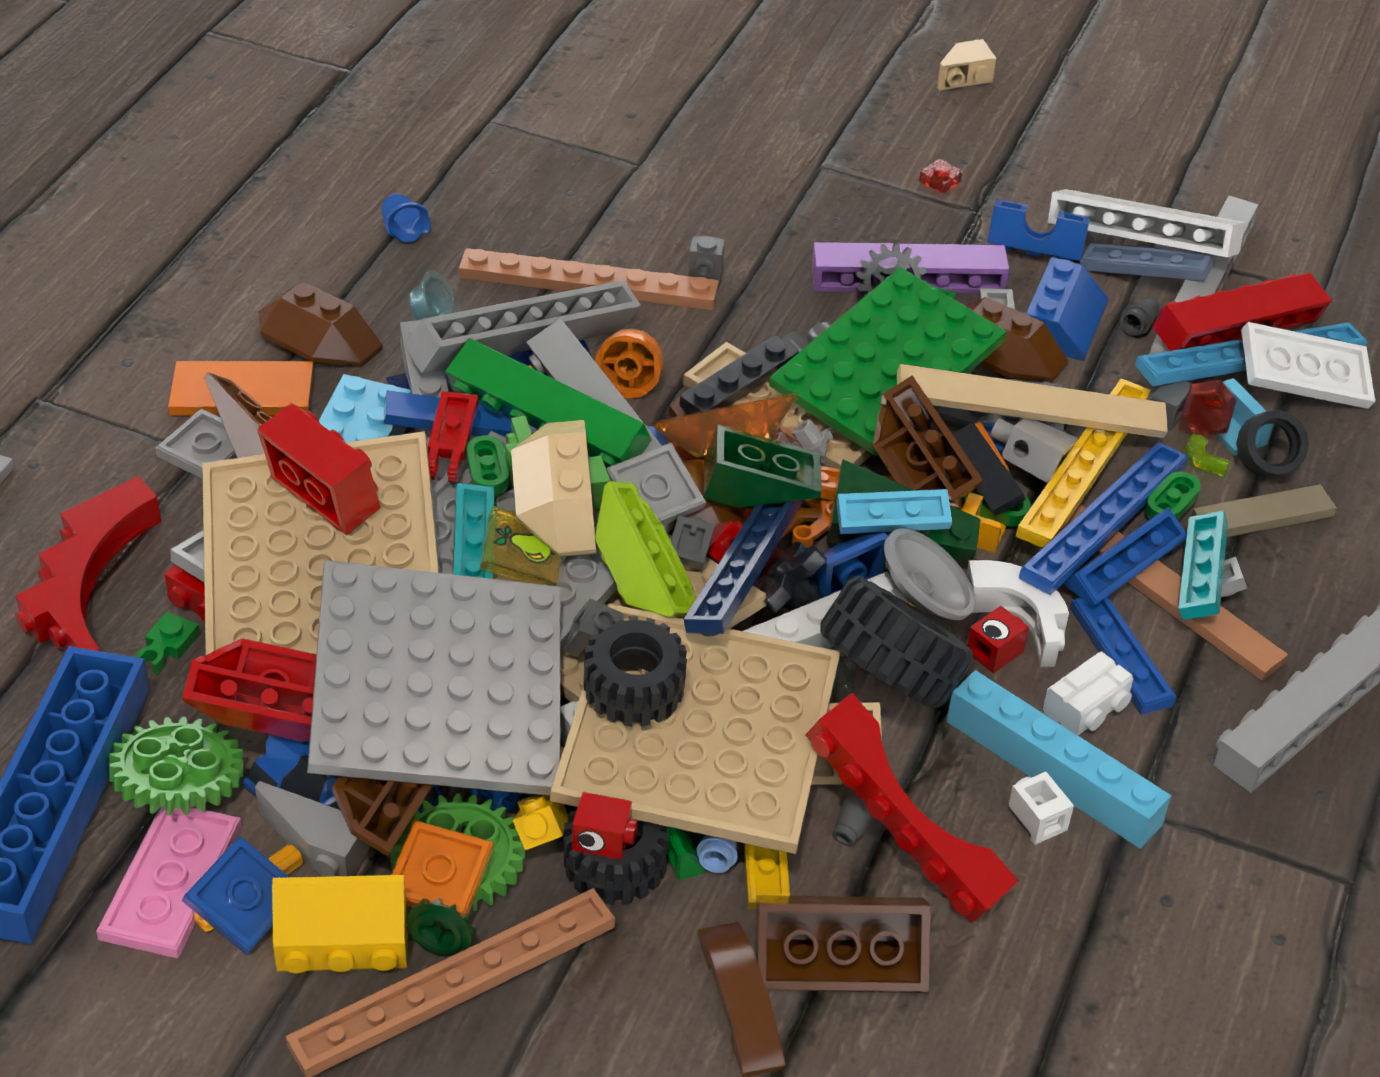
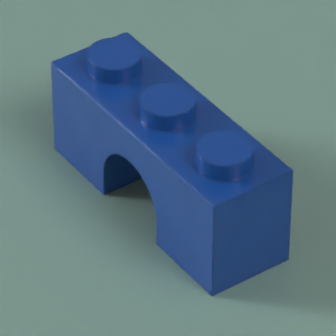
(1011, 229)

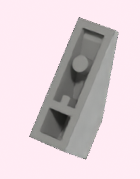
(313, 829)

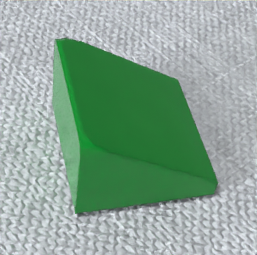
(683, 855)

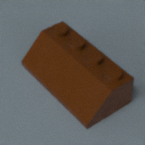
(843, 943)

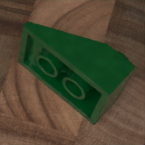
(758, 470)

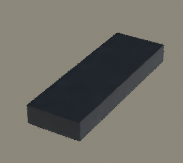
(999, 488)

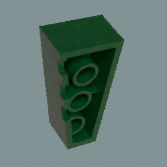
(958, 541)

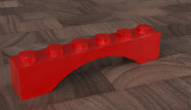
(963, 871)

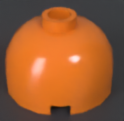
(631, 362)

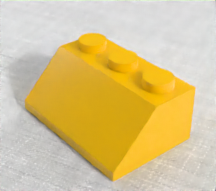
(339, 923)

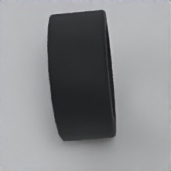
(1296, 436)

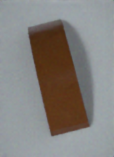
(744, 998)

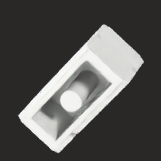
(1089, 694)

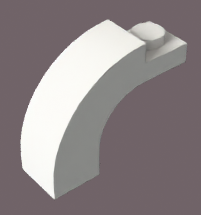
(1045, 614)

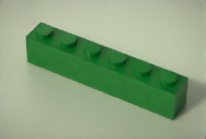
(526, 392)

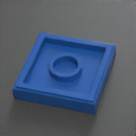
(237, 895)

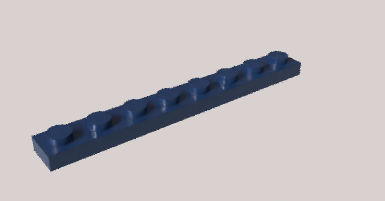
(739, 568)

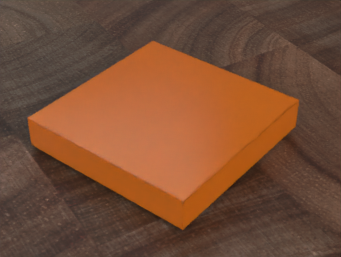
(442, 865)

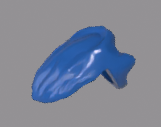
(404, 218)

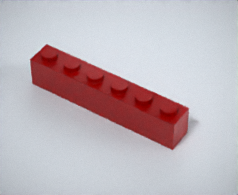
(1222, 315)

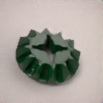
(429, 934)

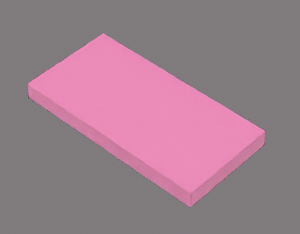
(170, 860)

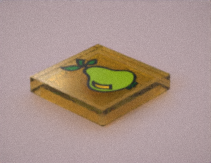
(517, 552)

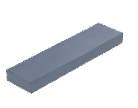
(1147, 261)

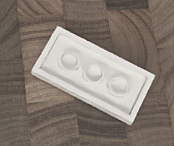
(1307, 365)

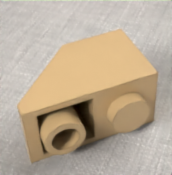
(967, 65)

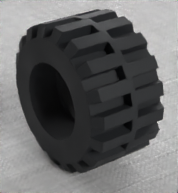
(634, 696)
(617, 878)

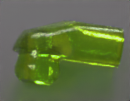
(1202, 459)

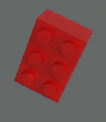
(319, 468)

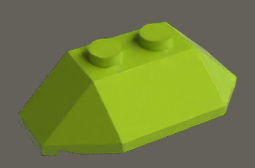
(641, 553)

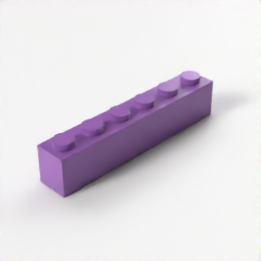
(948, 266)

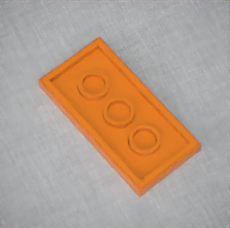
(267, 382)

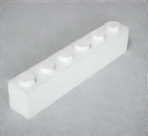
(1151, 223)

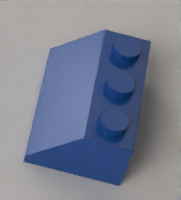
(1069, 306)

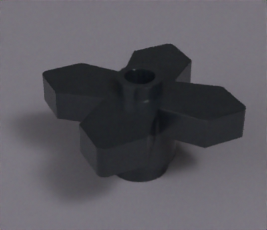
(791, 578)

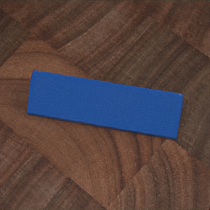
(1127, 557)

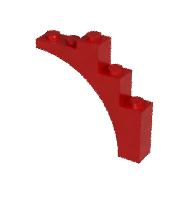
(91, 539)

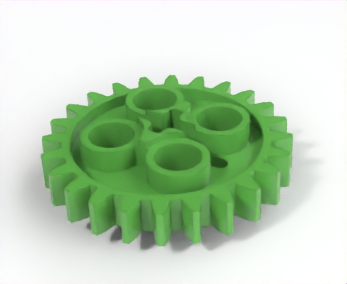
(176, 765)
(483, 824)

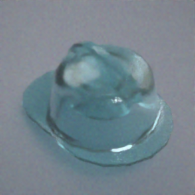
(431, 297)

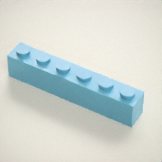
(1040, 745)

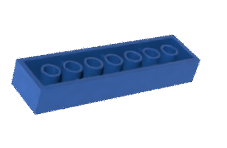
(60, 778)

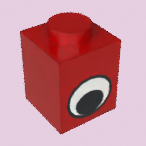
(997, 639)
(603, 826)

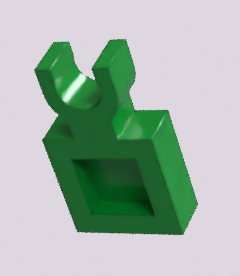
(167, 638)

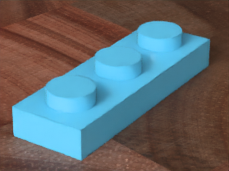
(893, 511)

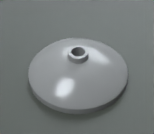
(928, 575)

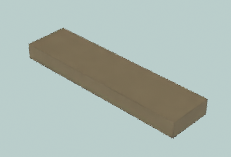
(1273, 510)

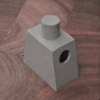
(1033, 446)

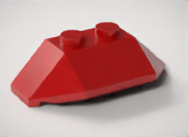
(255, 688)

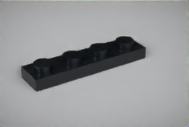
(738, 377)

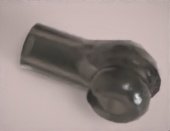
(844, 679)

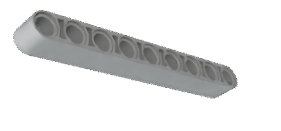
(1233, 209)

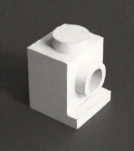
(1041, 807)

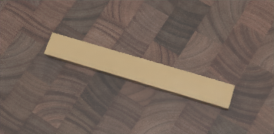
(1039, 401)

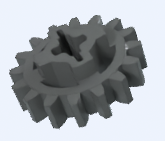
(902, 260)

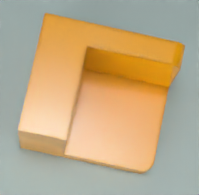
(990, 531)

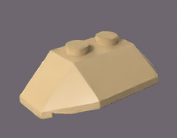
(555, 488)

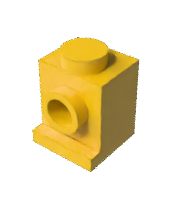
(539, 820)

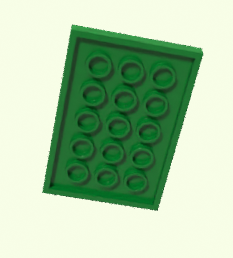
(859, 355)

